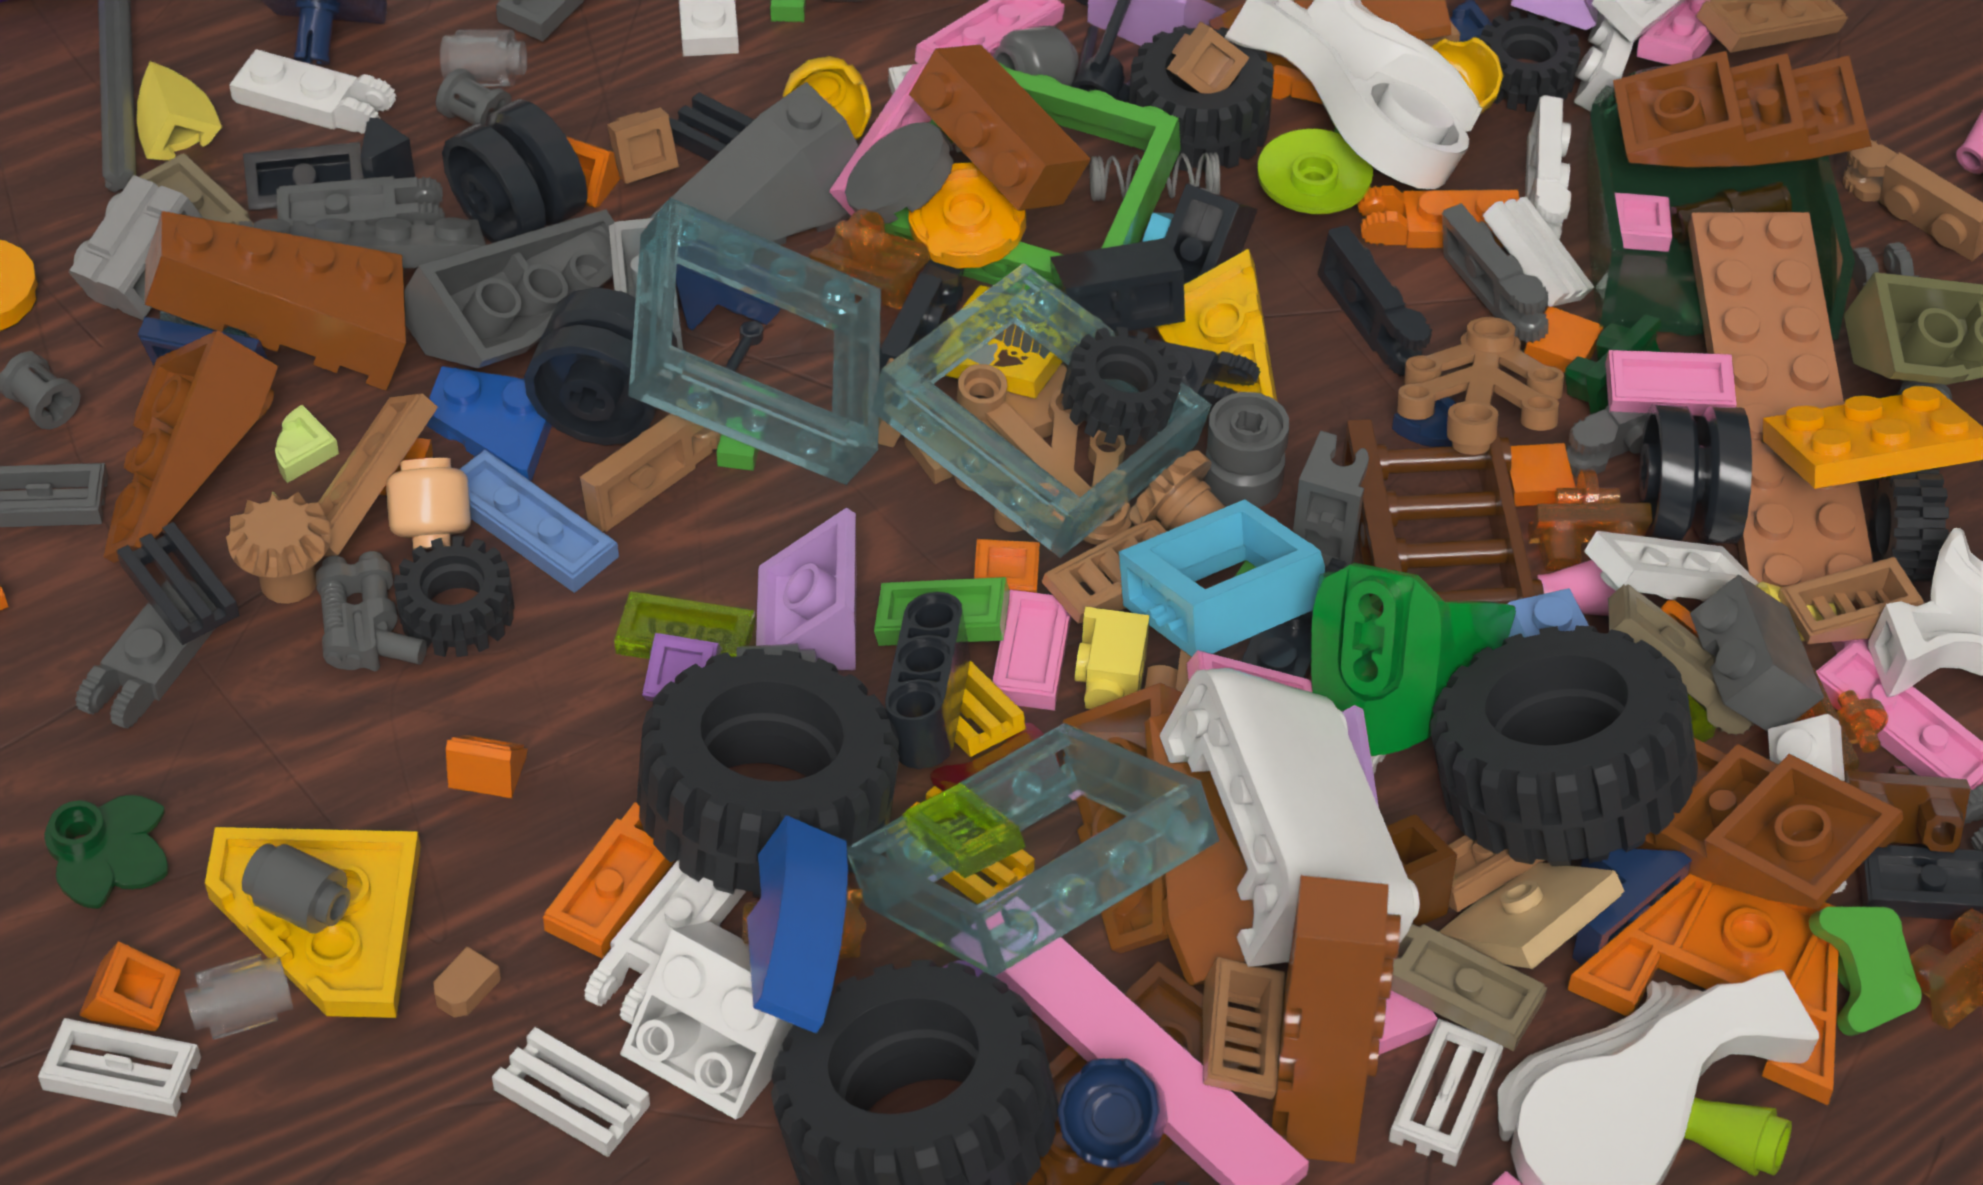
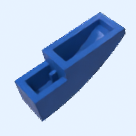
(798, 923)

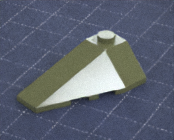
(1918, 329)

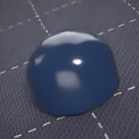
(1112, 1112)

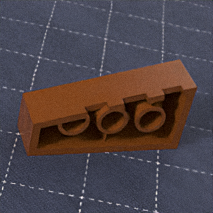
(283, 290)
(1333, 1013)

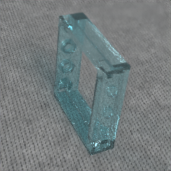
(731, 403)
(984, 458)
(1162, 829)

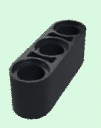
(928, 679)

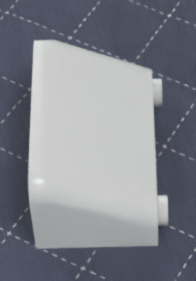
(1289, 796)

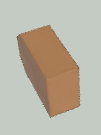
(465, 983)

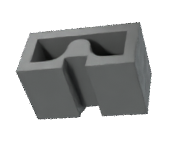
(1757, 654)

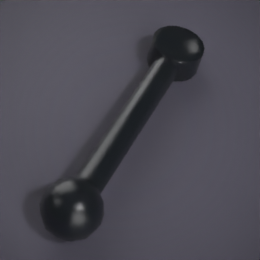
(750, 334)

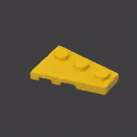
(1226, 316)

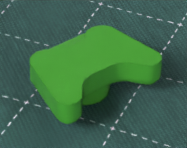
(1870, 964)

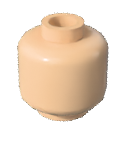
(428, 501)

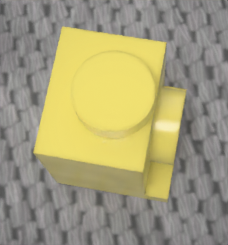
(1111, 654)

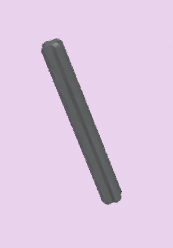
(116, 93)

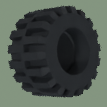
(1217, 122)

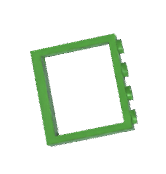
(1100, 116)

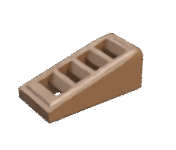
(1091, 568)
(1877, 580)
(1251, 987)

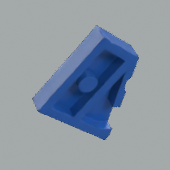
(489, 415)

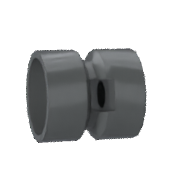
(1247, 448)

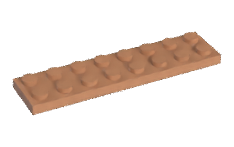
(1770, 313)

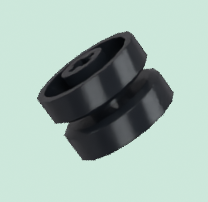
(515, 172)
(584, 367)
(1696, 472)

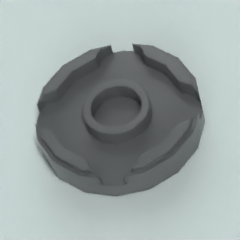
(900, 171)

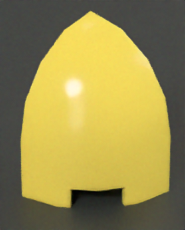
(173, 114)

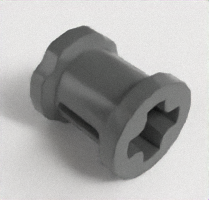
(474, 98)
(39, 390)

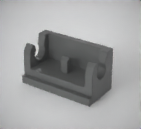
(1330, 501)

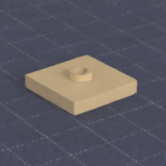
(1535, 912)

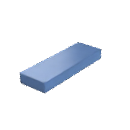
(536, 523)

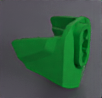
(1415, 643)

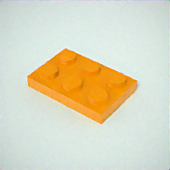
(1874, 437)

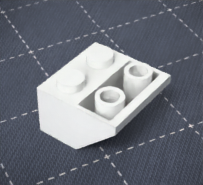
(702, 1022)

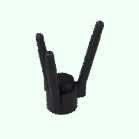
(1104, 70)

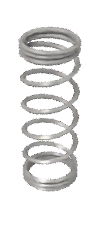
(1099, 178)

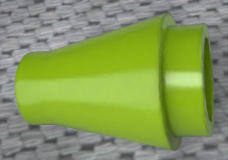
(1740, 1134)

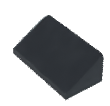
(297, 166)

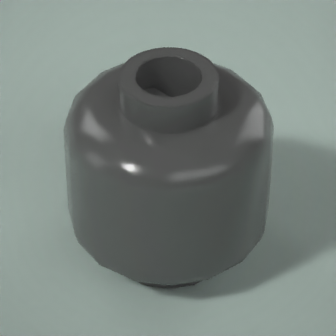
(1039, 52)

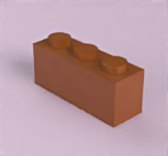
(999, 127)

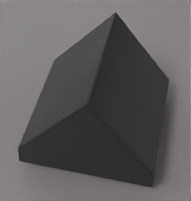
(385, 152)

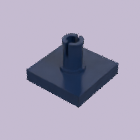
(317, 20)

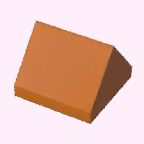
(598, 168)
(484, 765)

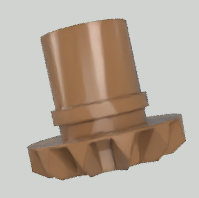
(1177, 494)
(280, 545)

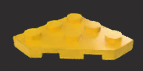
(361, 959)

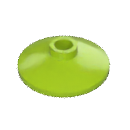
(1313, 172)

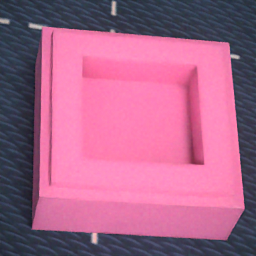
(1644, 221)

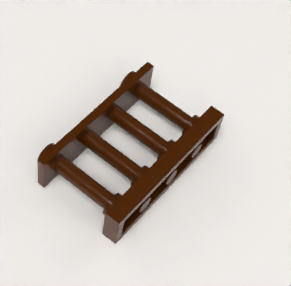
(1384, 509)

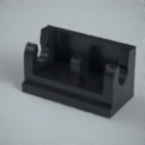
(1125, 284)

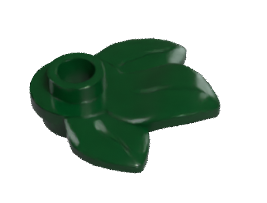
(112, 851)

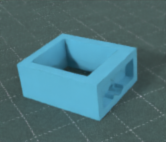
(1163, 570)

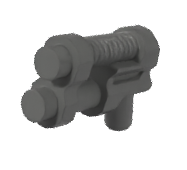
(362, 631)

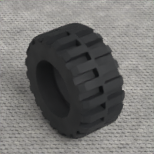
(769, 714)
(1564, 745)
(906, 1031)

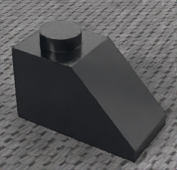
(1208, 230)

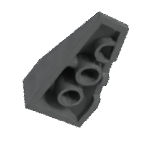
(778, 170)
(501, 295)

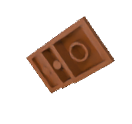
(1740, 114)
(1774, 826)

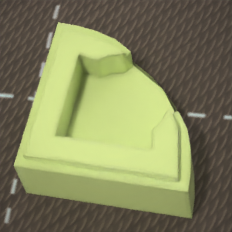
(303, 444)

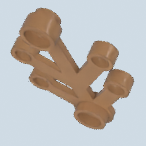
(1474, 423)
(1057, 459)

